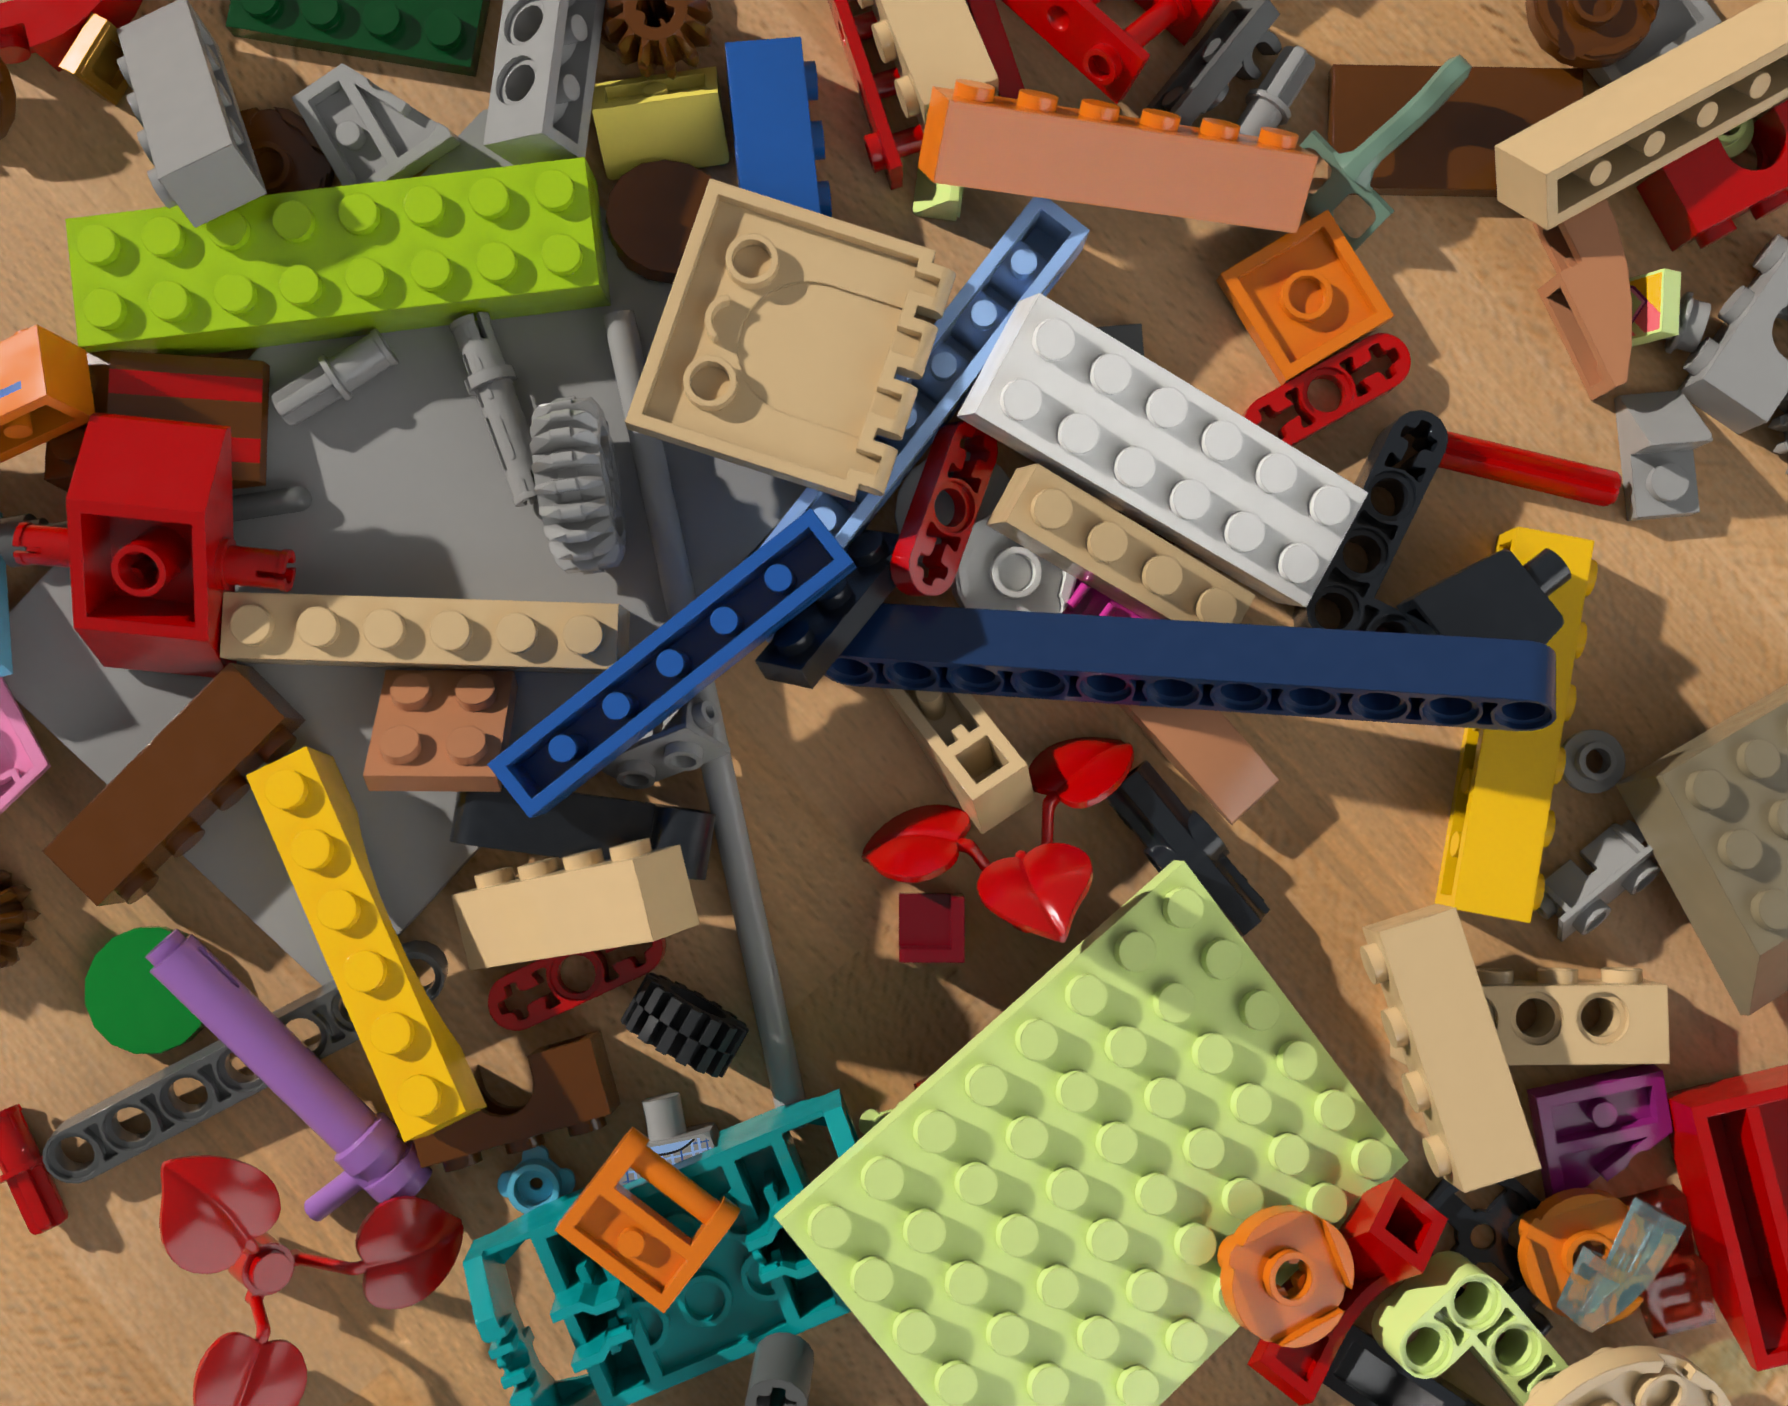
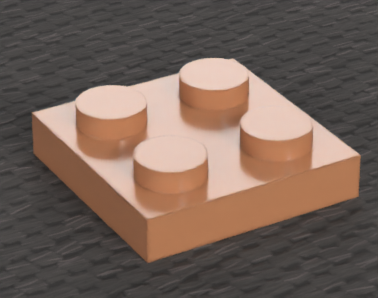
(440, 730)

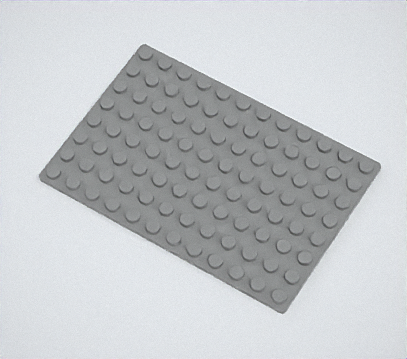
(401, 509)

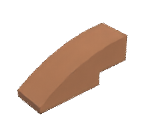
(1590, 296)
(1208, 755)

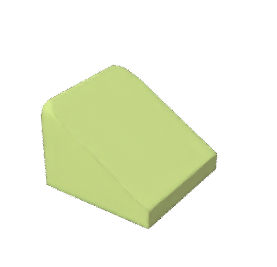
(936, 199)

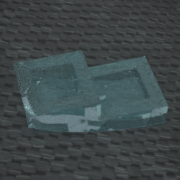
(1607, 1285)

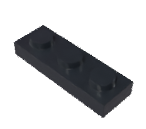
(822, 631)

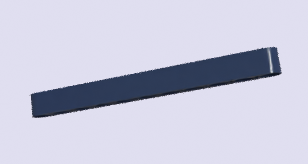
(1206, 666)

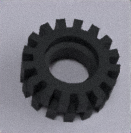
(684, 1025)

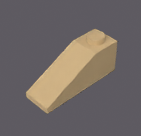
(967, 753)

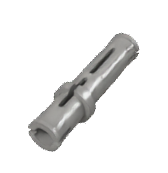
(493, 386)

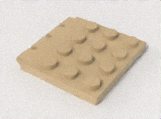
(791, 343)

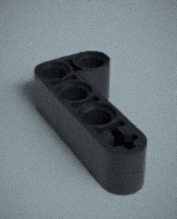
(1379, 533)
(581, 825)

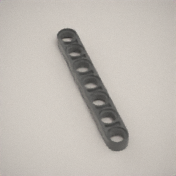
(214, 1070)

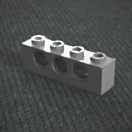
(543, 79)

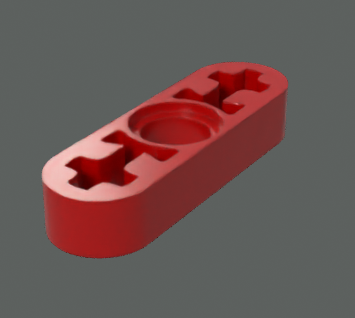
(1354, 358)
(967, 492)
(542, 1008)

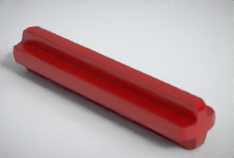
(1531, 470)

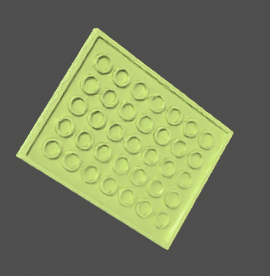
(1068, 1175)

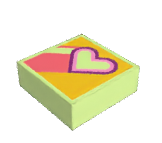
(1655, 305)

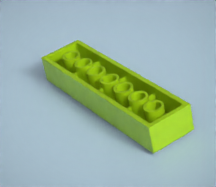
(341, 261)

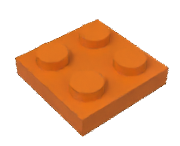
(1304, 297)

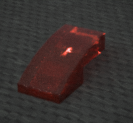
(1682, 1289)

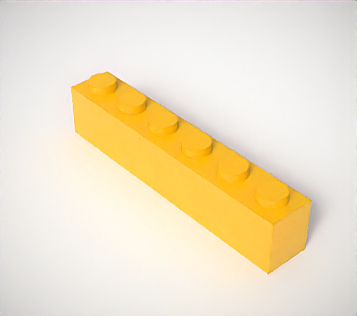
(1508, 777)

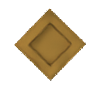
(94, 59)

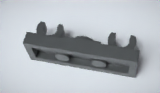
(1218, 57)

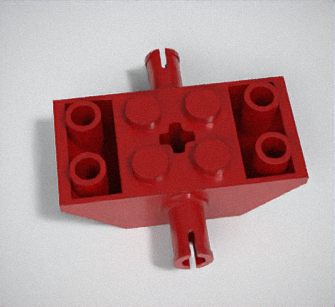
(152, 544)

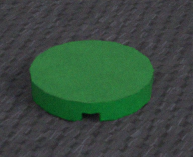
(130, 1003)

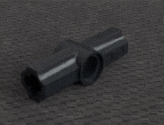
(1176, 834)

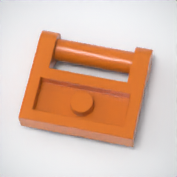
(634, 1238)

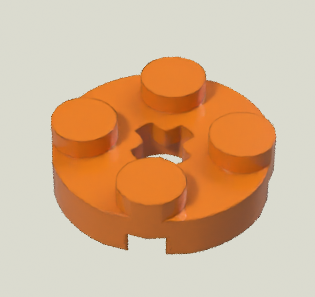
(1554, 1233)
(1250, 1267)

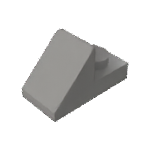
(1657, 454)

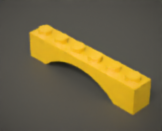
(395, 1020)

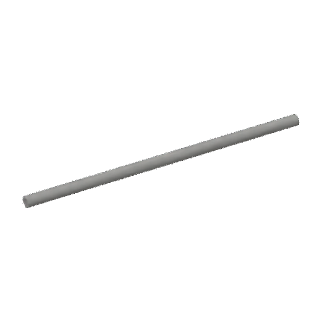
(719, 773)

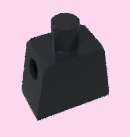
(1493, 599)

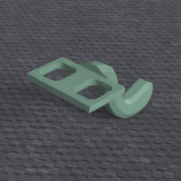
(1355, 169)

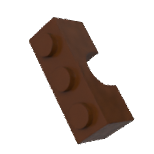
(569, 1090)

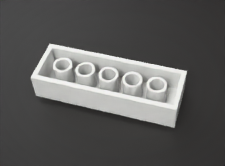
(1161, 452)

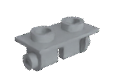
(673, 746)
(1619, 866)

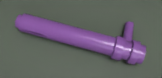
(363, 1141)

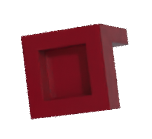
(931, 928)

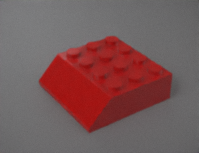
(1735, 1179)

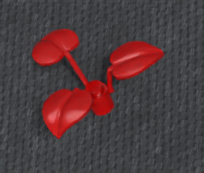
(1033, 889)
(219, 1219)

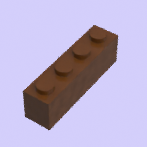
(175, 786)

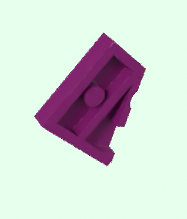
(1597, 1124)

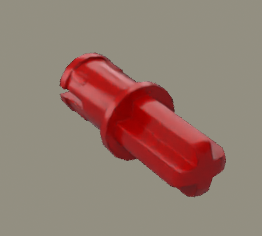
(27, 1175)

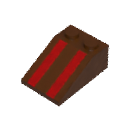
(177, 390)

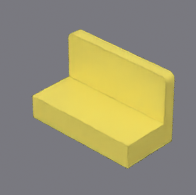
(660, 120)

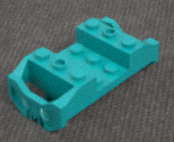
(740, 1294)

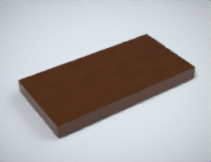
(1457, 143)

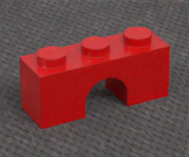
(1707, 190)

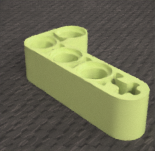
(1463, 1324)

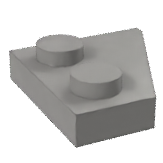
(369, 130)

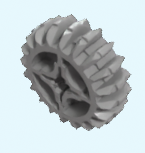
(578, 485)

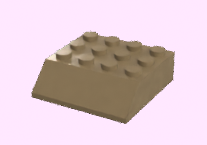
(1722, 842)

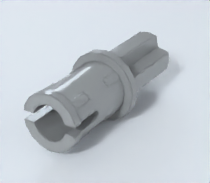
(1271, 101)
(334, 378)

